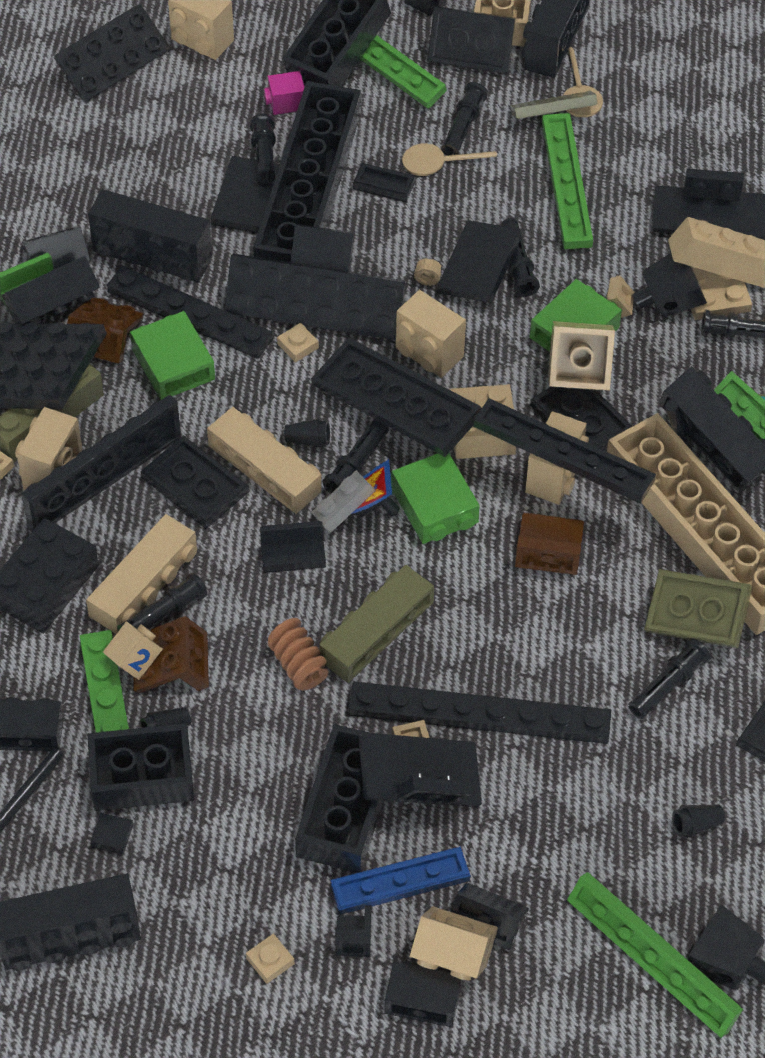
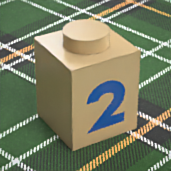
(133, 649)

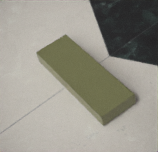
(553, 104)

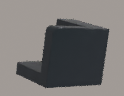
(354, 934)

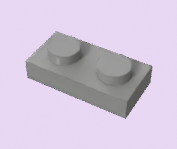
(343, 501)

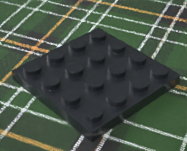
(44, 362)

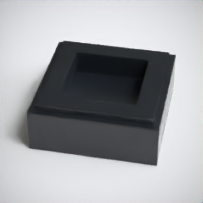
(112, 833)

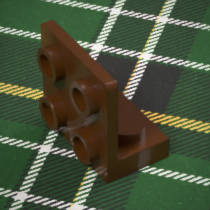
(117, 323)
(549, 543)
(182, 656)

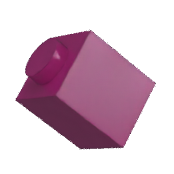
(284, 92)

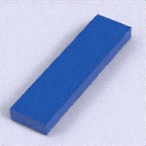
(400, 880)

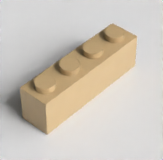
(719, 251)
(264, 459)
(142, 573)

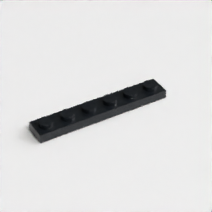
(204, 317)
(564, 450)

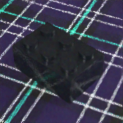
(45, 574)
(140, 767)

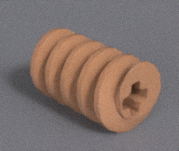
(298, 654)

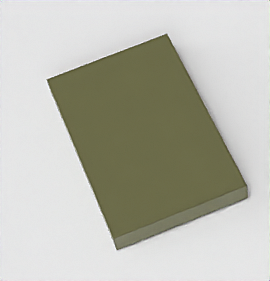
(698, 608)

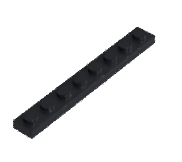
(480, 712)

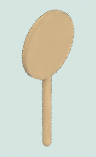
(584, 111)
(428, 159)

